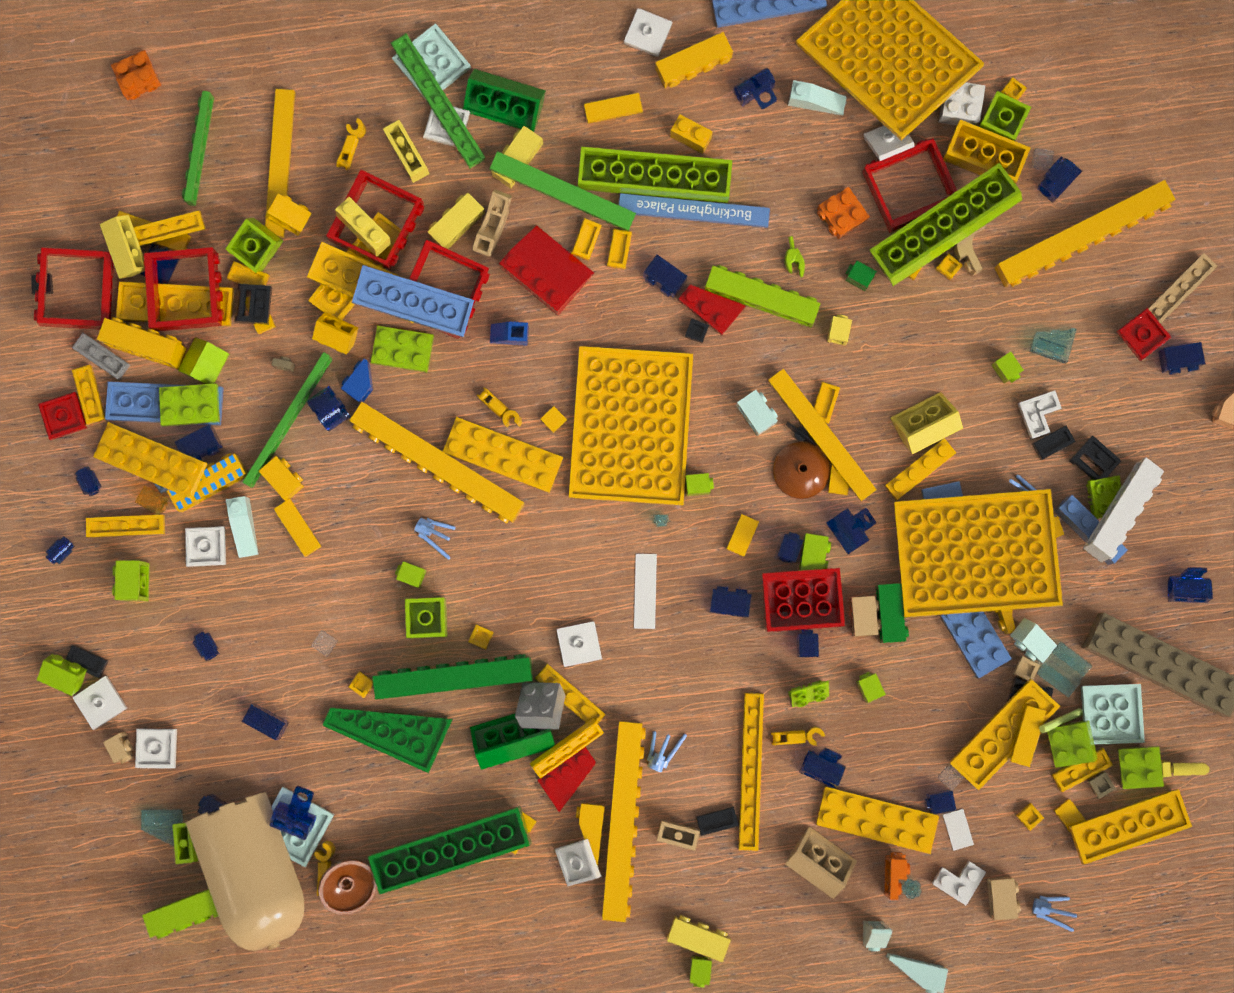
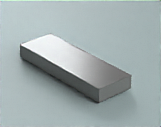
(101, 356)

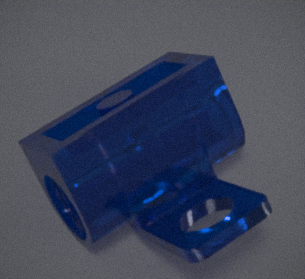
(755, 86)
(1058, 178)
(851, 529)
(1190, 586)
(823, 767)
(295, 817)

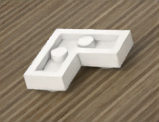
(1034, 411)
(960, 887)

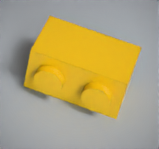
(691, 134)
(288, 214)
(335, 333)
(281, 477)

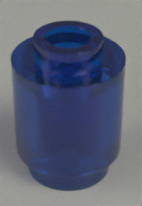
(88, 481)
(59, 550)
(205, 646)

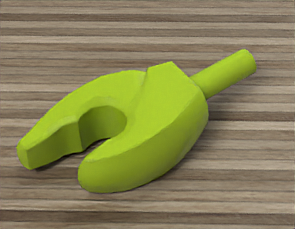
(794, 256)

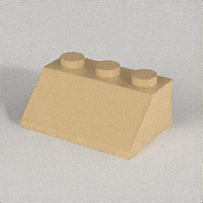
(821, 863)

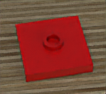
(1143, 334)
(62, 416)

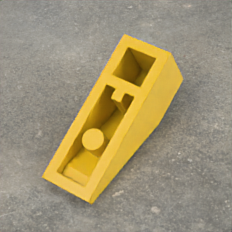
(591, 822)

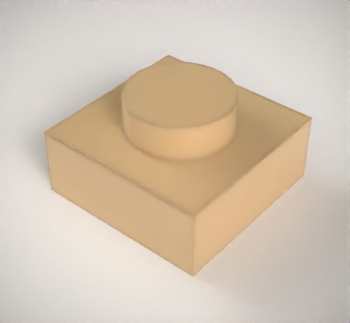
(1026, 669)

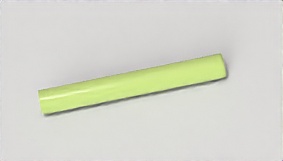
(1060, 720)

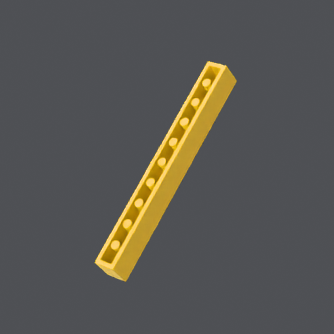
(1084, 234)
(437, 462)
(622, 821)

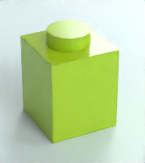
(1008, 368)
(698, 484)
(410, 574)
(870, 687)
(700, 971)

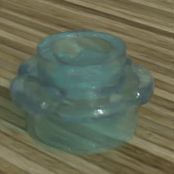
(661, 520)
(916, 889)

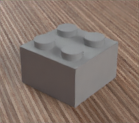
(540, 705)

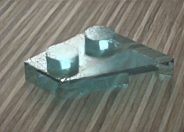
(1054, 344)
(159, 823)

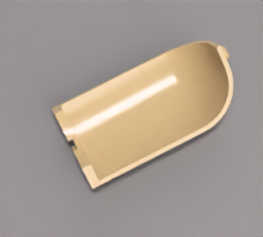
(248, 873)

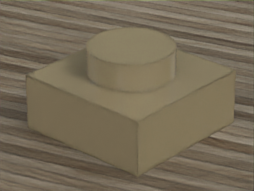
(283, 363)
(1101, 785)

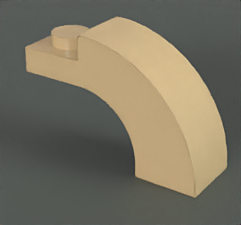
(493, 223)
(964, 251)

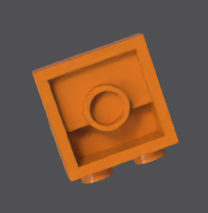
(136, 75)
(842, 213)
(895, 869)

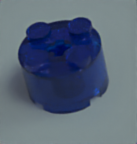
(328, 408)

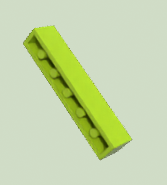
(763, 296)

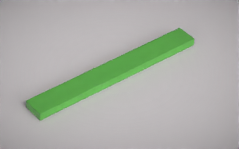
(438, 101)
(562, 191)
(288, 419)

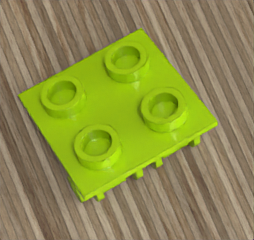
(1102, 494)
(816, 692)

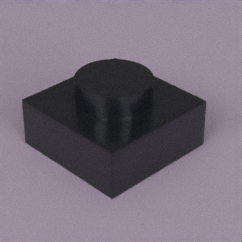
(49, 286)
(696, 331)

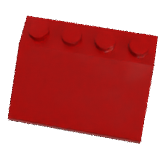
(546, 269)
(802, 600)

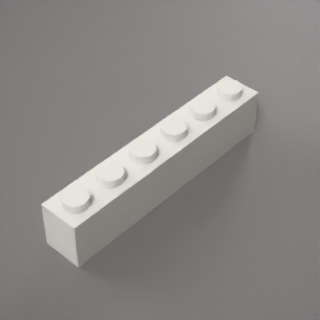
(1123, 510)

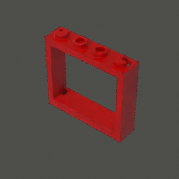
(940, 166)
(355, 193)
(459, 259)
(41, 278)
(152, 291)

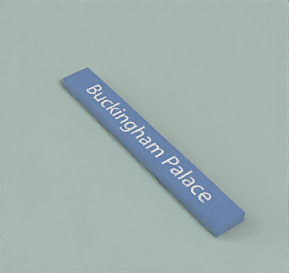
(696, 210)

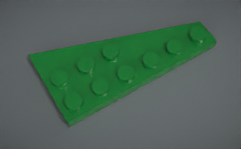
(401, 736)

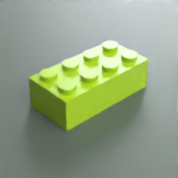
(180, 914)

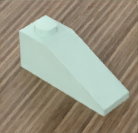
(816, 98)
(242, 526)
(876, 935)
(927, 975)

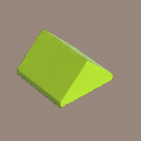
(203, 361)

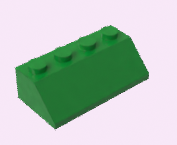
(503, 100)
(506, 741)

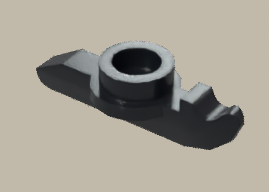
(800, 433)

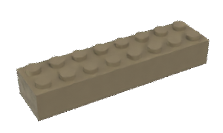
(1161, 664)

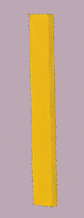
(280, 151)
(822, 435)
(751, 771)

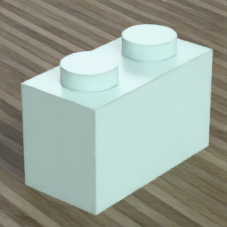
(756, 412)
(1033, 641)

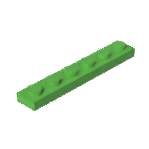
(199, 141)

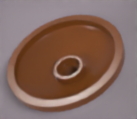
(788, 474)
(348, 896)

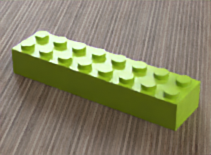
(655, 174)
(946, 224)

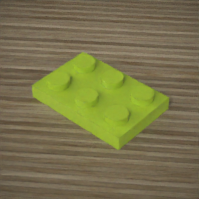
(402, 349)
(189, 404)

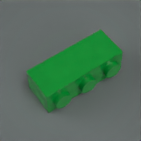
(891, 613)

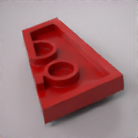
(711, 308)
(567, 777)

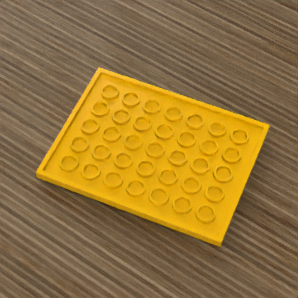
(890, 59)
(631, 426)
(978, 553)

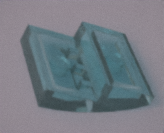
(1064, 669)

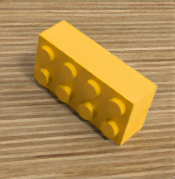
(982, 149)
(142, 343)

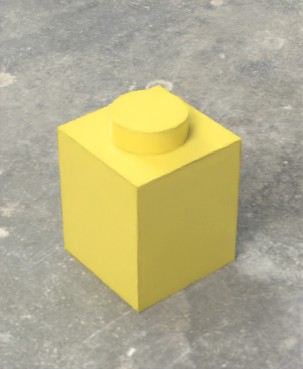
(839, 330)

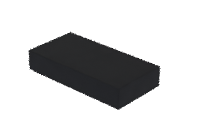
(1053, 442)
(93, 663)
(717, 821)

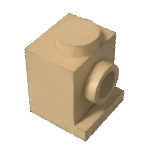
(119, 748)

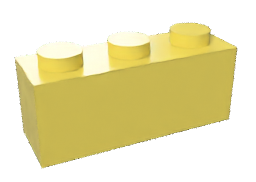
(523, 149)
(406, 151)
(456, 221)
(363, 226)
(123, 246)
(699, 938)

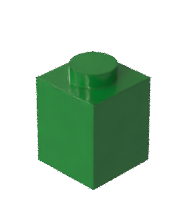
(860, 275)

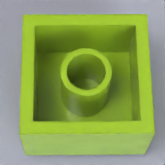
(1005, 116)
(254, 244)
(131, 581)
(426, 617)
(1072, 744)
(1140, 767)

